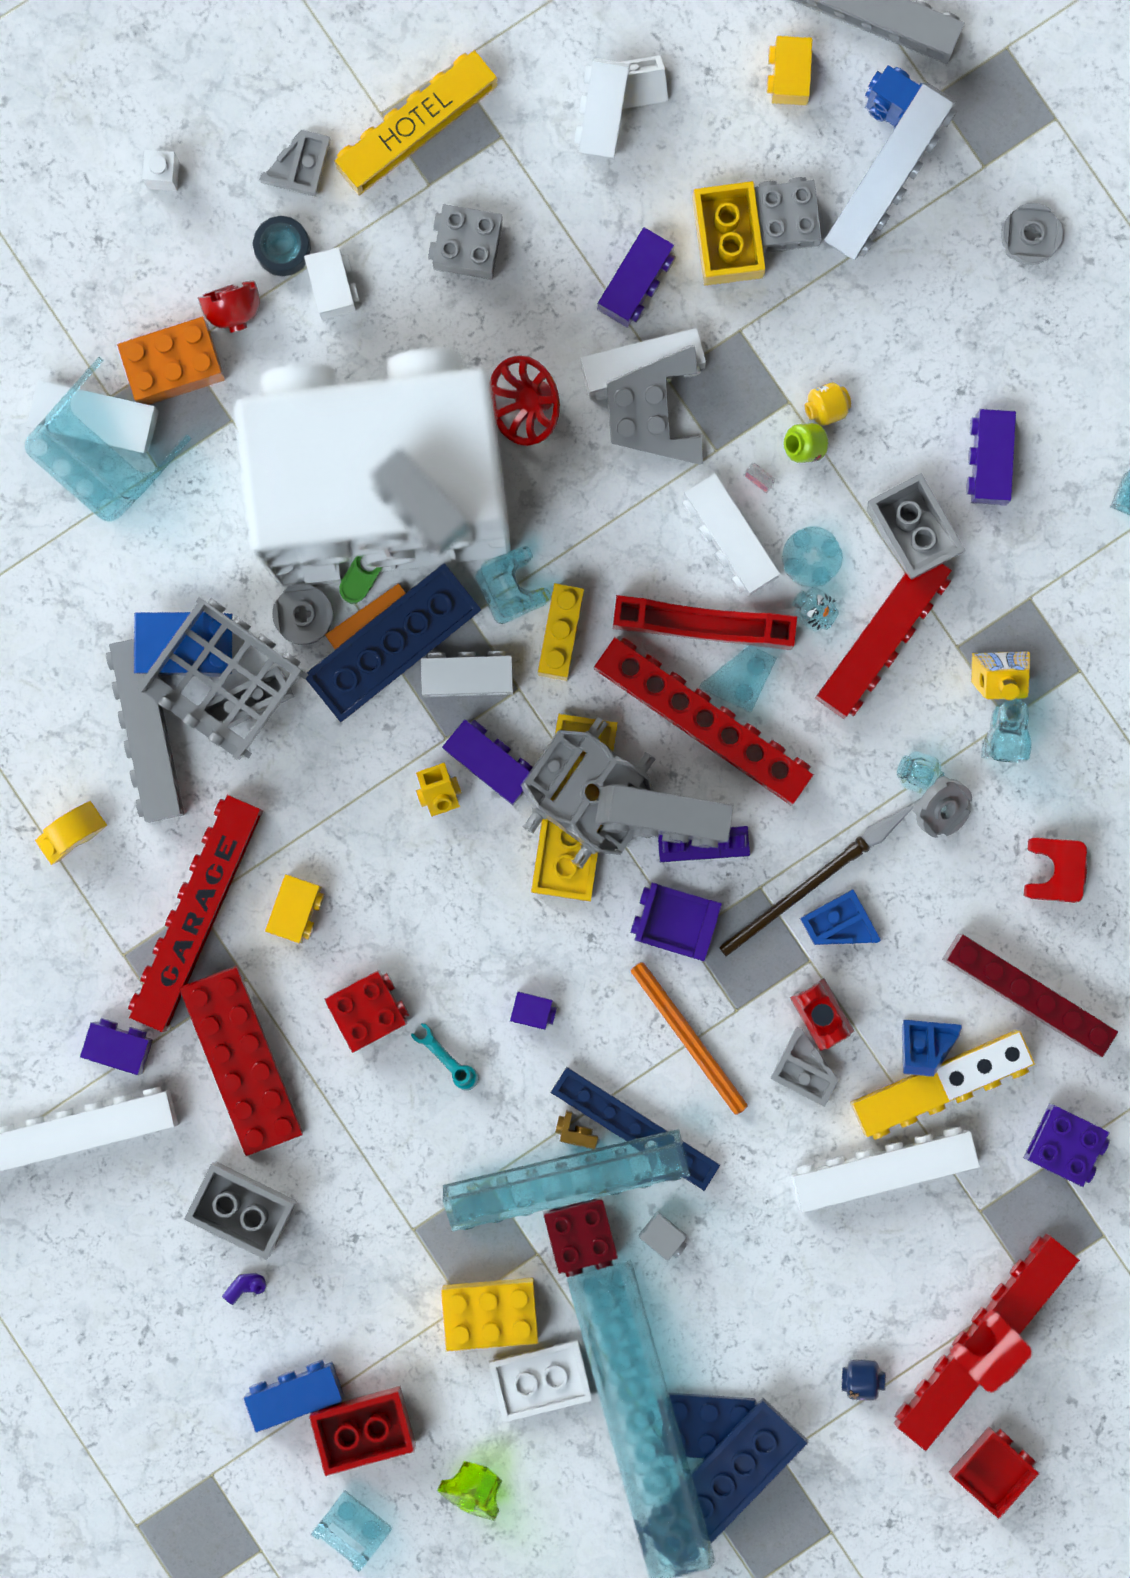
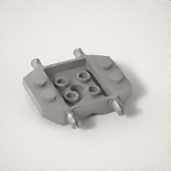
(571, 808)

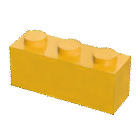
(560, 632)

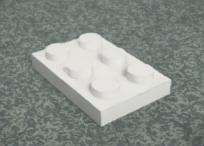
(540, 1380)

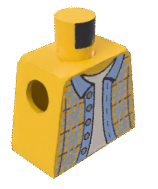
(1001, 674)

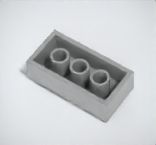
(663, 814)

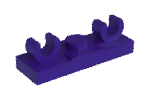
(735, 847)

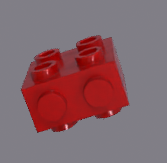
(367, 1010)

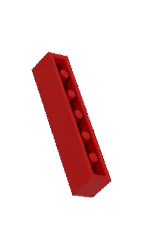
(880, 639)

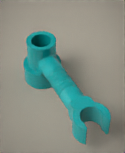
(449, 1062)

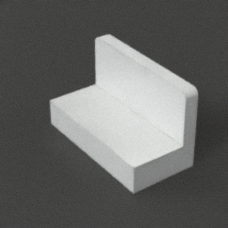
(645, 82)

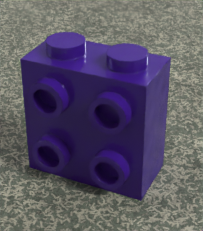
(1067, 1145)

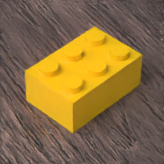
(728, 233)
(489, 1314)

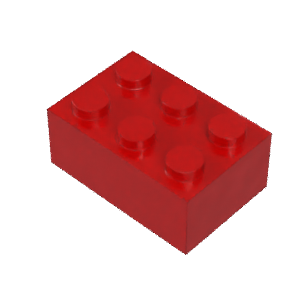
(362, 1431)

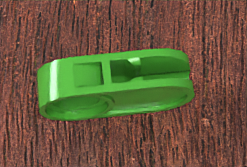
(357, 582)

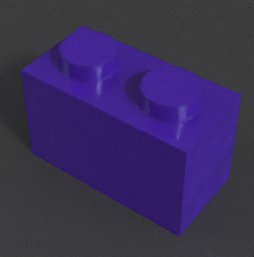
(116, 1047)

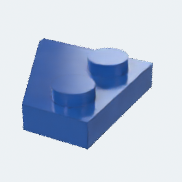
(840, 922)
(926, 1045)

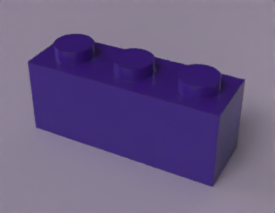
(636, 278)
(991, 457)
(488, 760)

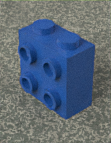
(890, 94)

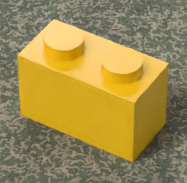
(790, 70)
(294, 909)

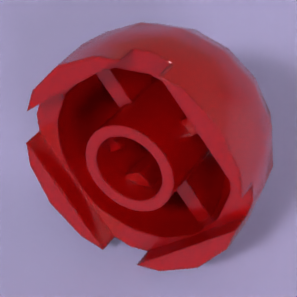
(231, 306)

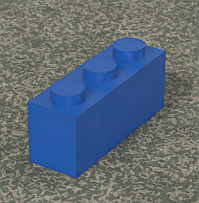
(293, 1395)

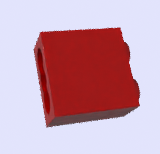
(995, 1471)

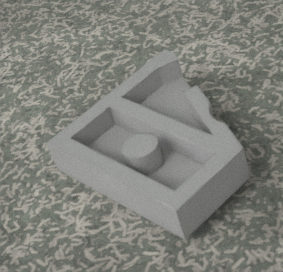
(300, 164)
(804, 1070)

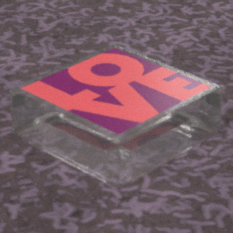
(759, 477)

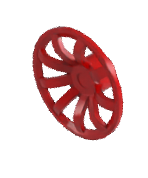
(530, 399)

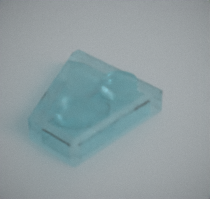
(741, 678)

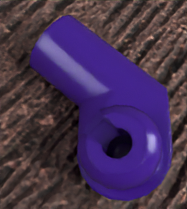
(242, 1284)

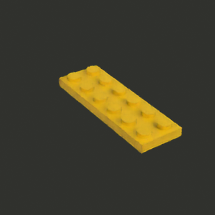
(556, 849)

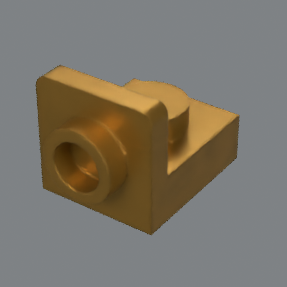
(580, 1136)

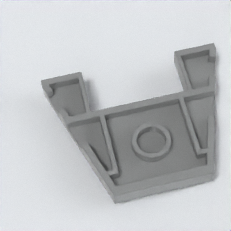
(641, 409)

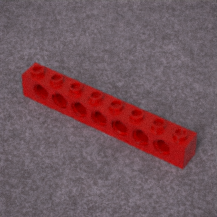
(622, 650)

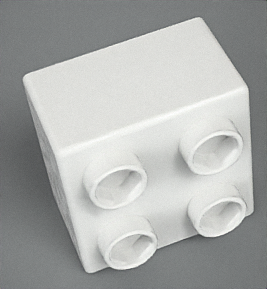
(316, 442)

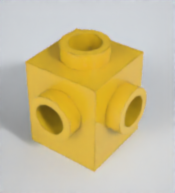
(441, 795)

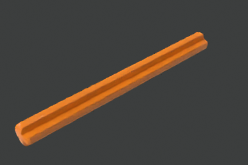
(689, 1038)

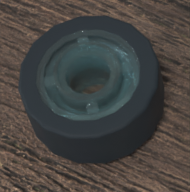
(276, 230)

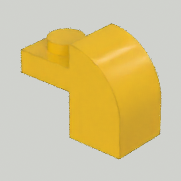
(70, 831)

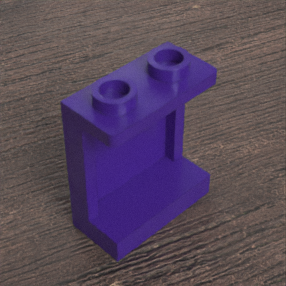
(676, 921)

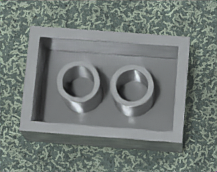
(418, 502)
(240, 1210)

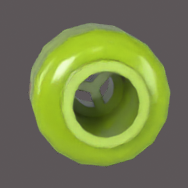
(806, 443)

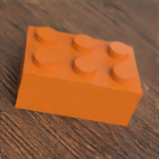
(171, 361)

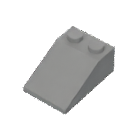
(914, 526)

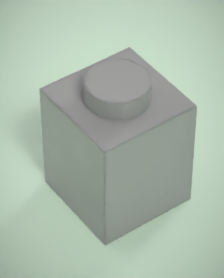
(663, 1237)

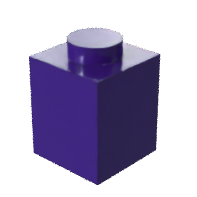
(533, 1010)

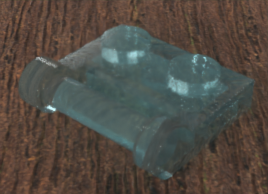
(358, 1523)

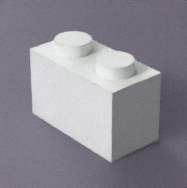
(330, 283)

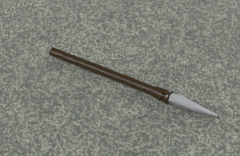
(873, 835)

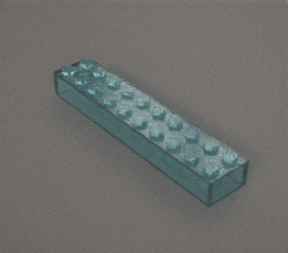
(641, 1421)

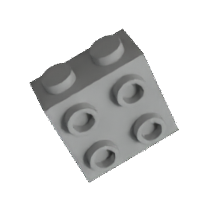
(788, 215)
(466, 241)

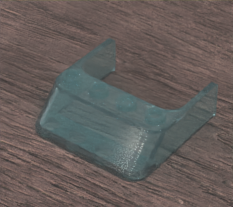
(86, 462)

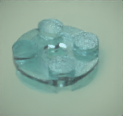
(827, 549)

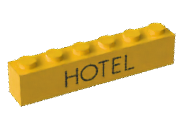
(416, 122)

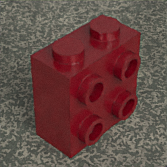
(580, 1236)

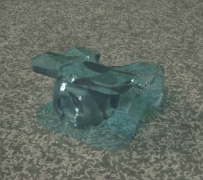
(503, 593)
(1008, 739)

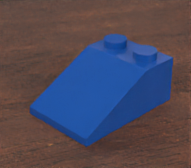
(156, 630)

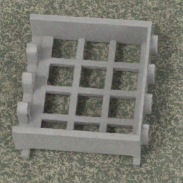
(195, 715)

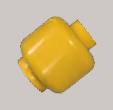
(828, 404)

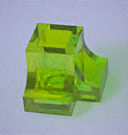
(473, 1490)

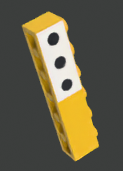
(954, 1080)

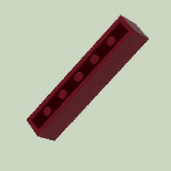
(1030, 995)

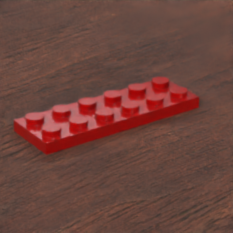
(241, 1060)

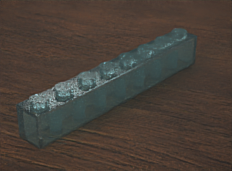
(565, 1180)

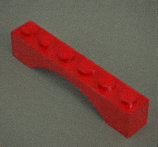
(704, 624)

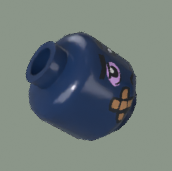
(863, 1380)

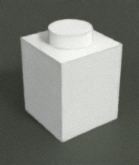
(160, 170)
(318, 574)

